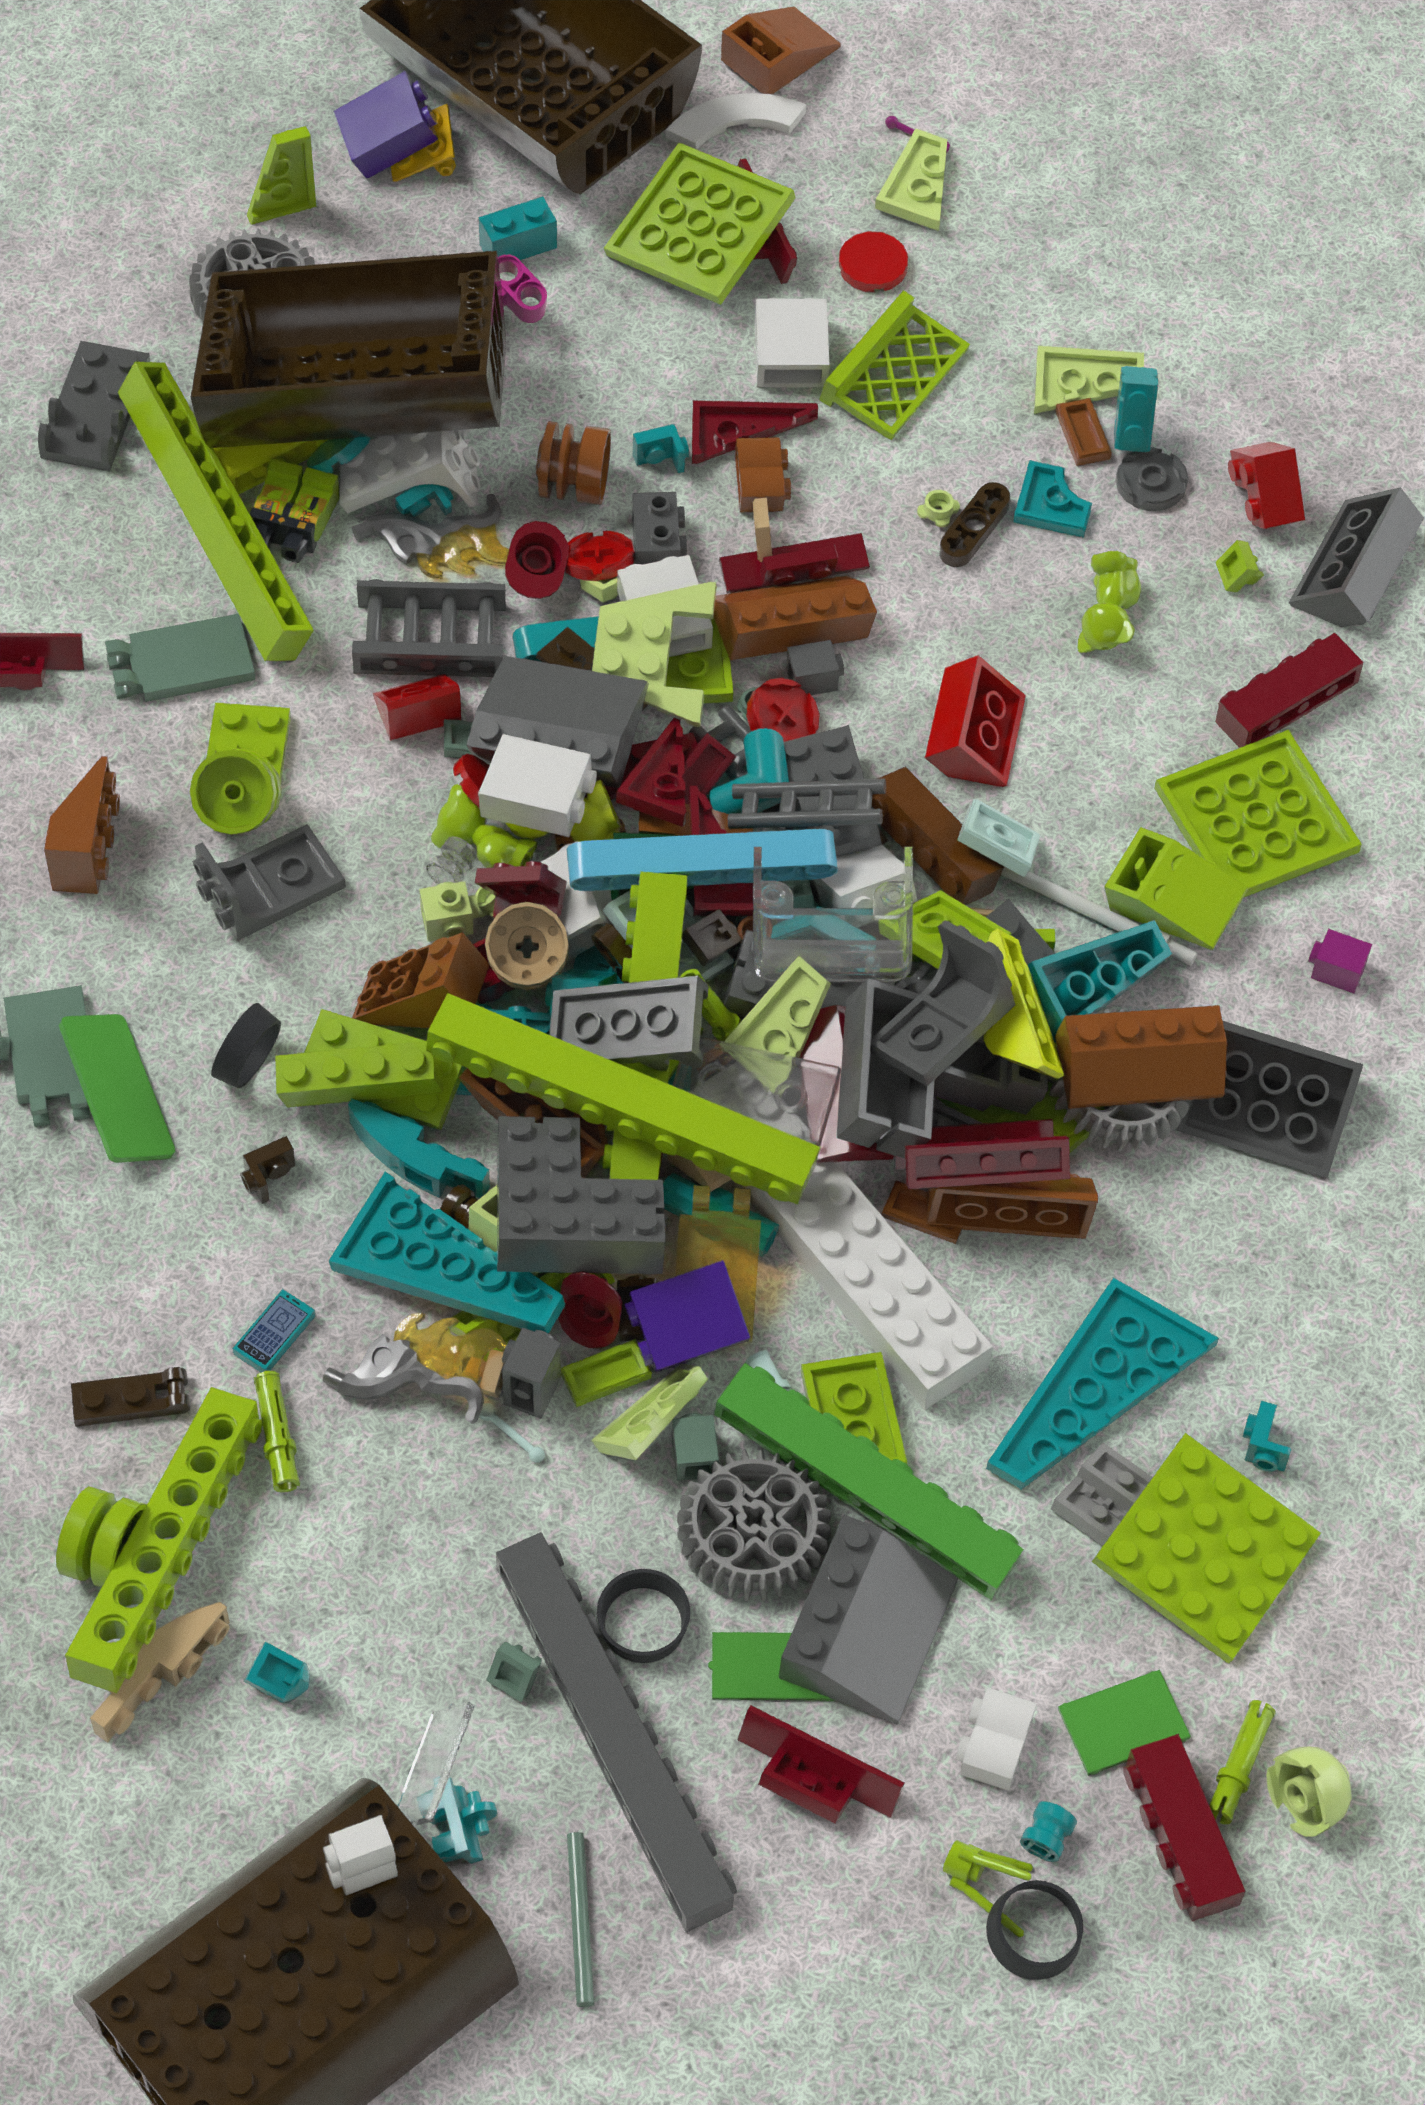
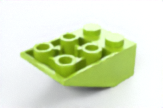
(1173, 887)

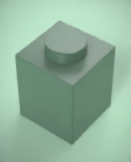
(694, 1445)

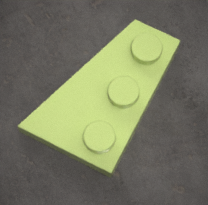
(916, 181)
(1078, 374)
(785, 1012)
(648, 1417)

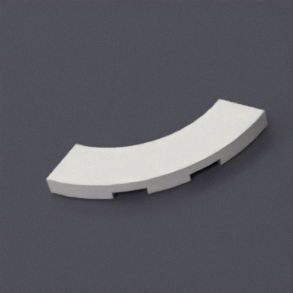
(716, 115)

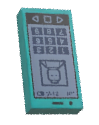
(274, 1332)

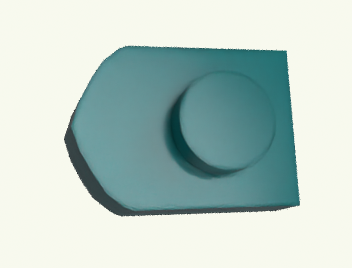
(278, 1674)

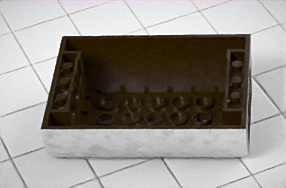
(604, 71)

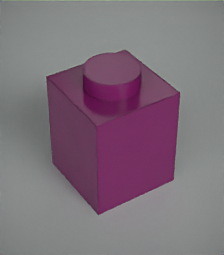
(1339, 960)

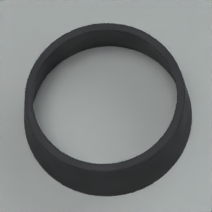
(246, 1046)
(643, 1579)
(1013, 1961)

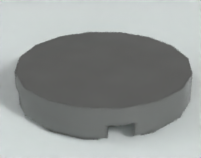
(1148, 489)

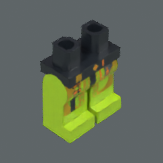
(294, 507)

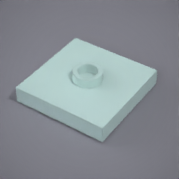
(999, 837)

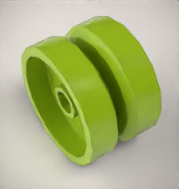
(258, 791)
(95, 1534)

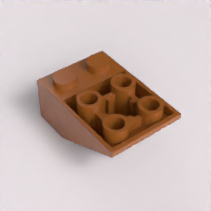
(775, 47)
(82, 832)
(414, 985)

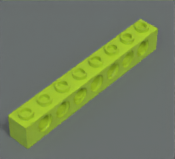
(90, 1654)

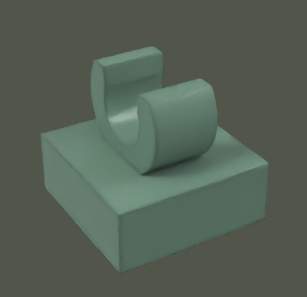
(513, 1671)

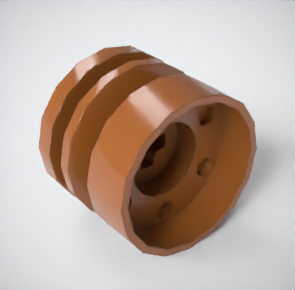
(574, 463)

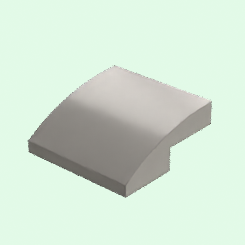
(1101, 1493)

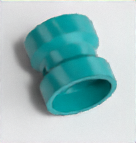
(1048, 1831)

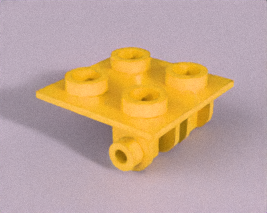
(436, 155)

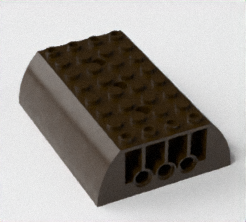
(343, 2026)

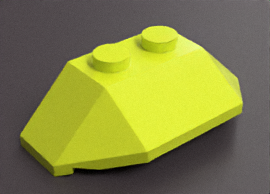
(1023, 1032)

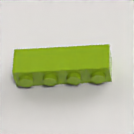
(357, 1074)

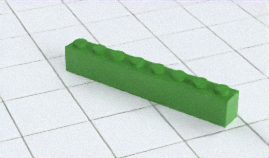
(869, 1480)

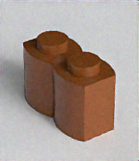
(760, 473)

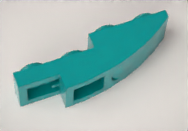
(402, 1149)

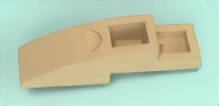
(170, 1655)

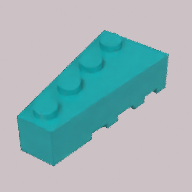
(1096, 972)

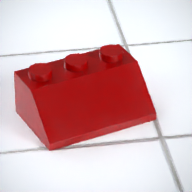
(975, 723)

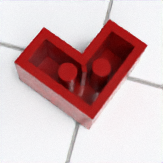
(1272, 483)

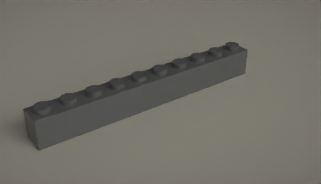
(615, 1732)

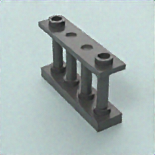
(424, 657)

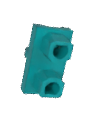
(466, 1820)

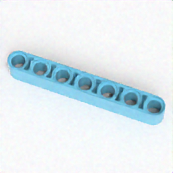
(702, 858)

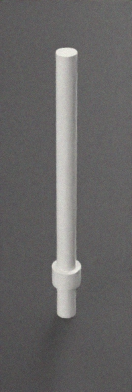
(1093, 910)

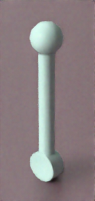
(536, 1454)

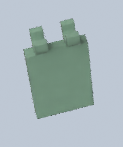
(181, 659)
(39, 1051)

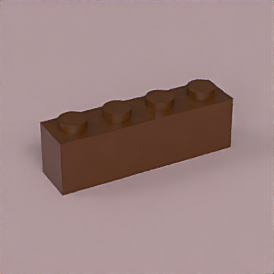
(926, 825)

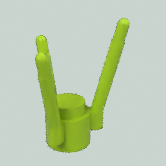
(968, 1863)

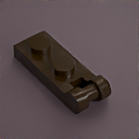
(130, 1397)

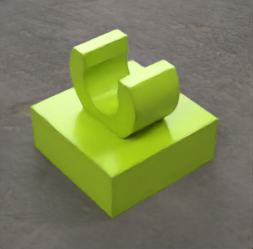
(1238, 567)

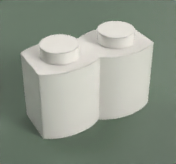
(997, 1738)
(360, 1856)

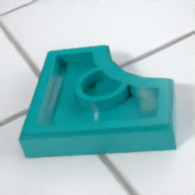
(1049, 502)

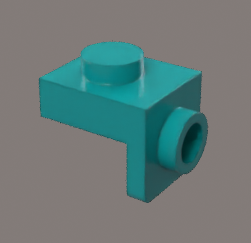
(1260, 1451)

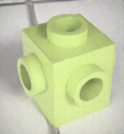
(447, 910)

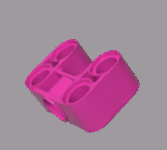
(521, 287)

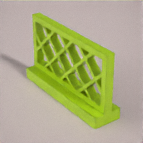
(866, 356)

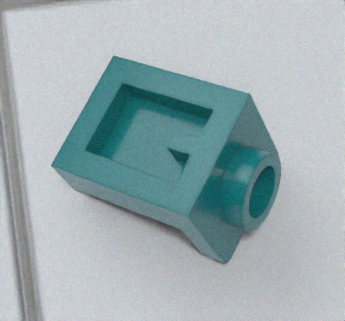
(659, 444)
(418, 498)

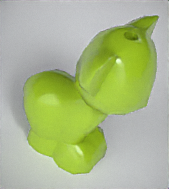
(1117, 589)
(494, 845)

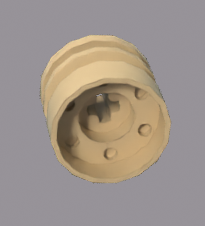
(510, 930)

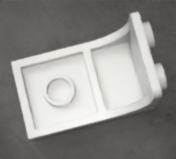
(409, 460)

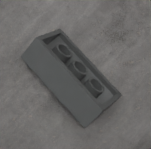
(1358, 558)

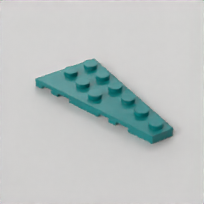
(433, 1257)
(1107, 1368)

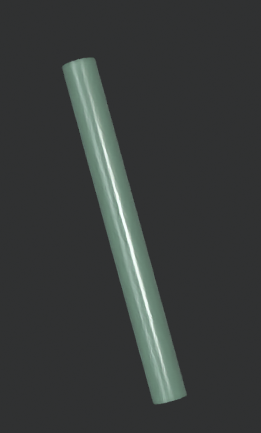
(580, 1920)

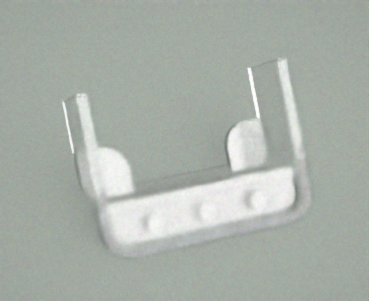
(834, 941)

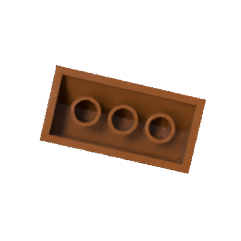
(794, 615)
(1142, 1056)
(1026, 1208)

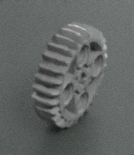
(242, 253)
(1147, 1122)
(754, 1540)

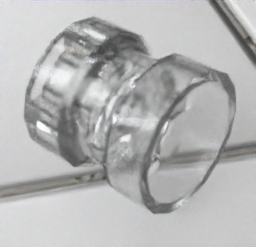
(453, 861)

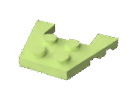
(636, 643)

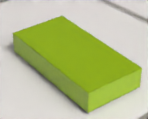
(605, 1373)

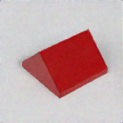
(419, 706)

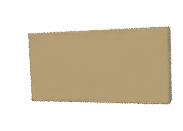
(762, 528)

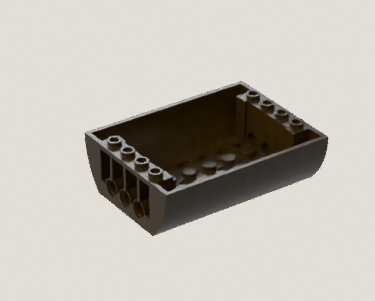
(351, 350)

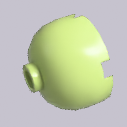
(1311, 1787)

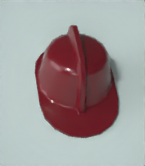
(536, 560)
(590, 1310)

